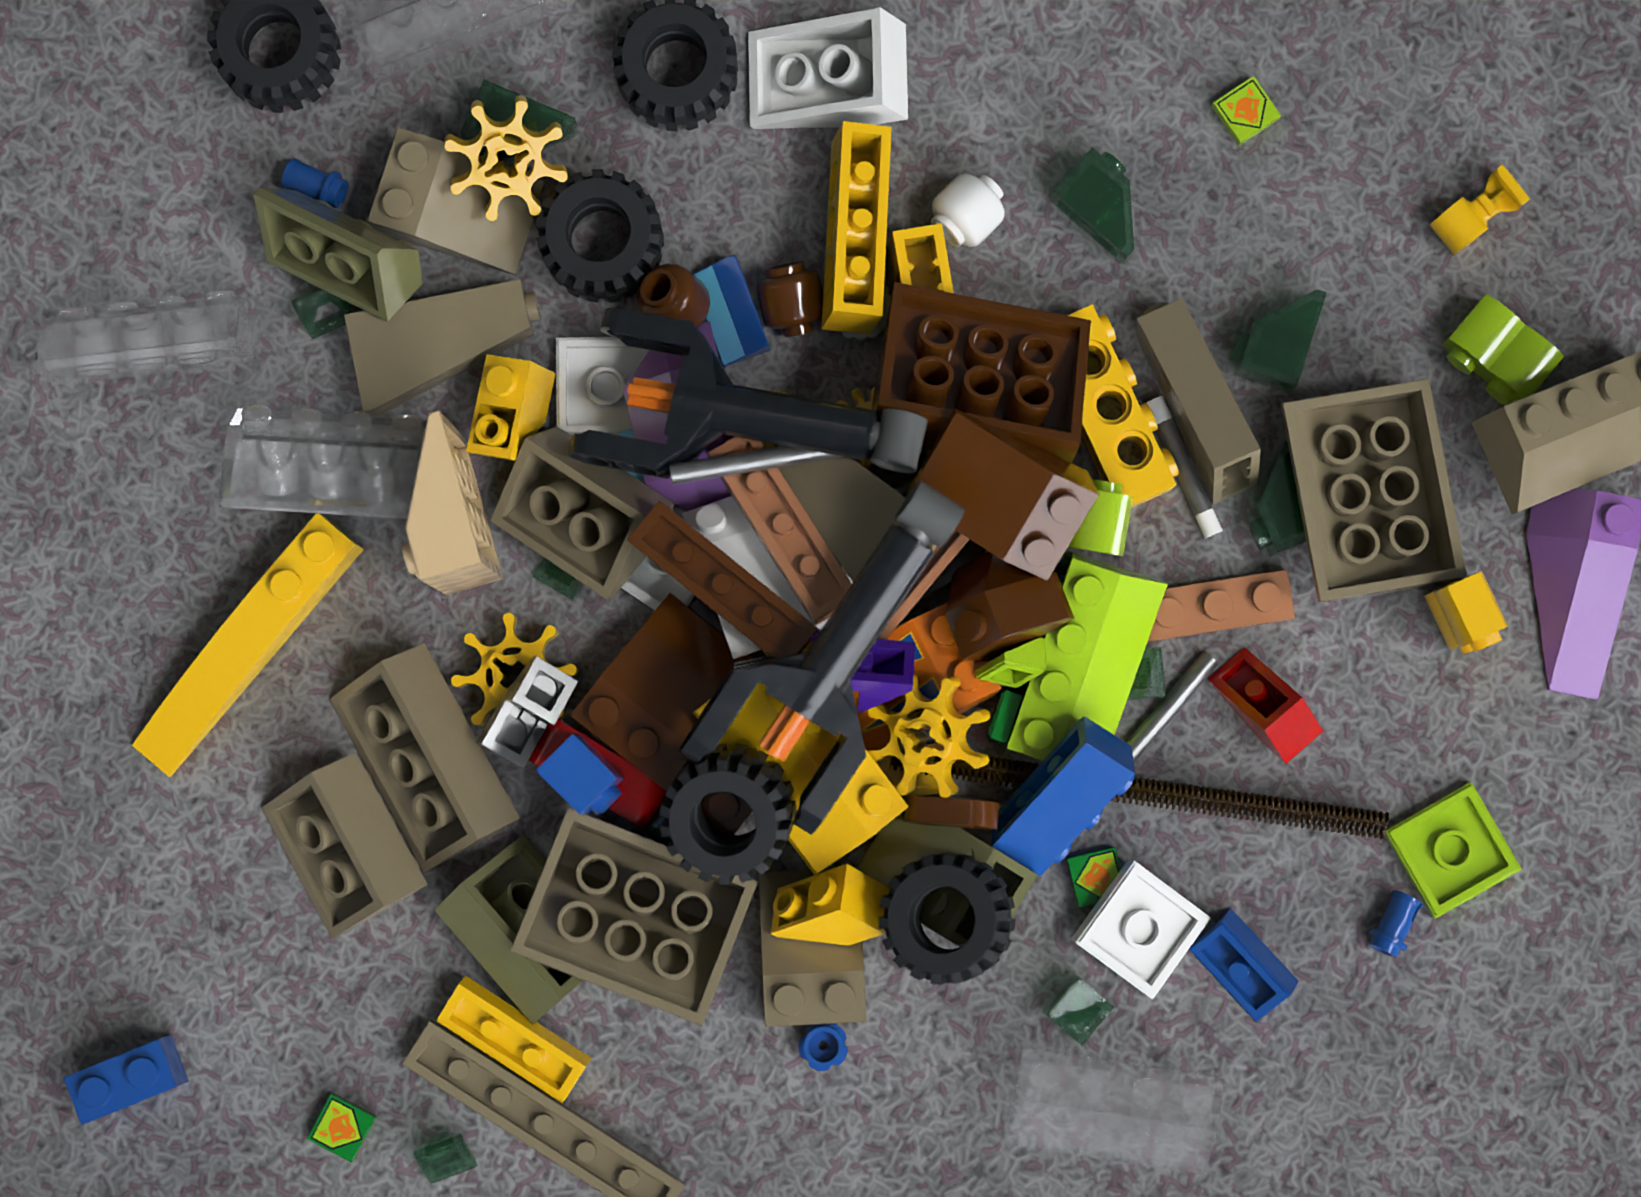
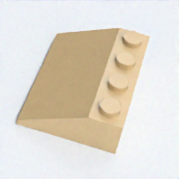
(447, 519)

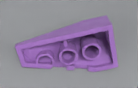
(1581, 571)

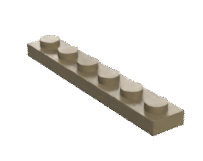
(536, 1117)

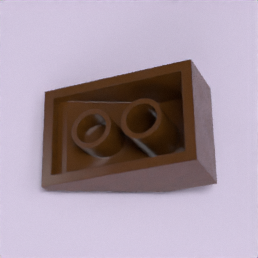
(1013, 493)

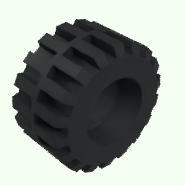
(280, 84)
(683, 103)
(591, 195)
(720, 852)
(904, 925)

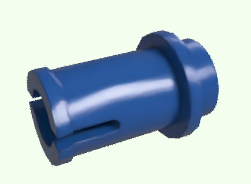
(315, 182)
(1395, 924)

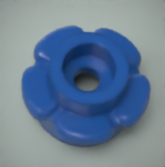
(823, 1059)

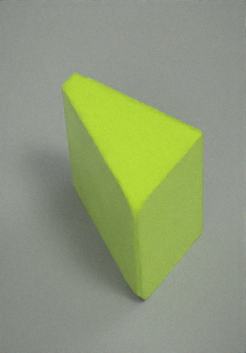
(1016, 665)

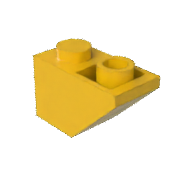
(509, 406)
(830, 908)

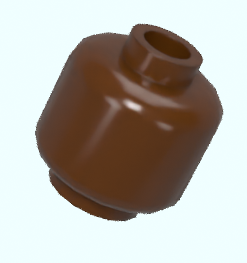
(674, 293)
(790, 298)

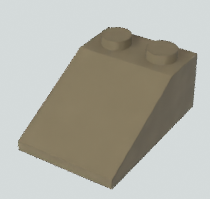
(419, 207)
(806, 978)

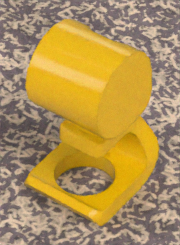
(1468, 220)

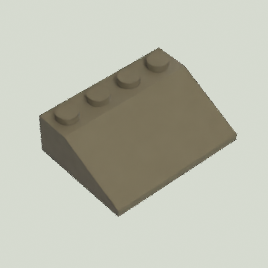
(1373, 491)
(632, 918)

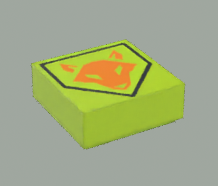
(1246, 111)

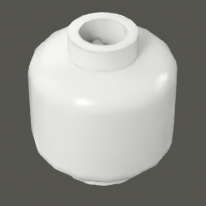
(968, 209)

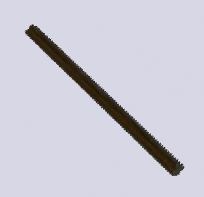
(1199, 798)

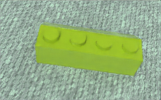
(1090, 657)

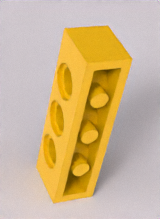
(856, 228)
(1136, 424)

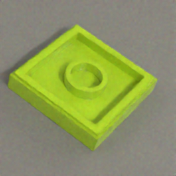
(1452, 850)

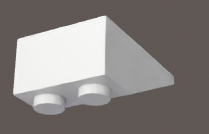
(829, 72)
(732, 533)

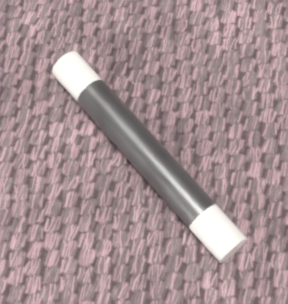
(1187, 475)

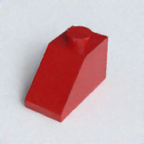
(1266, 705)

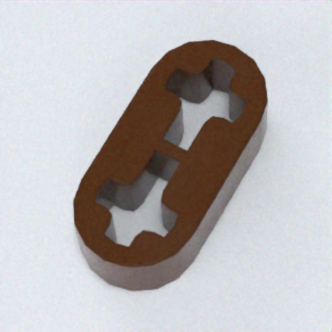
(951, 812)

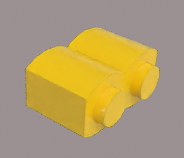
(1467, 613)

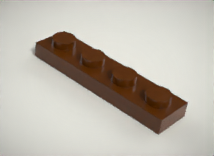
(722, 583)

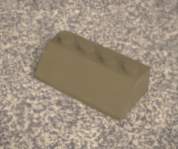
(1565, 434)
(424, 757)

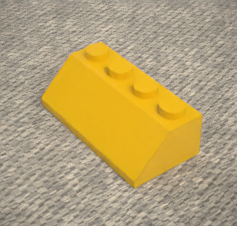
(859, 812)

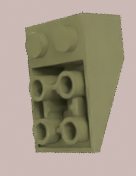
(946, 908)

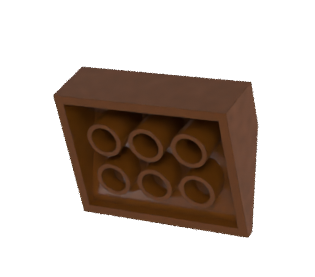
(987, 360)
(649, 698)

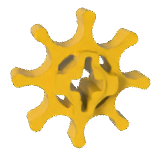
(498, 177)
(490, 658)
(947, 729)

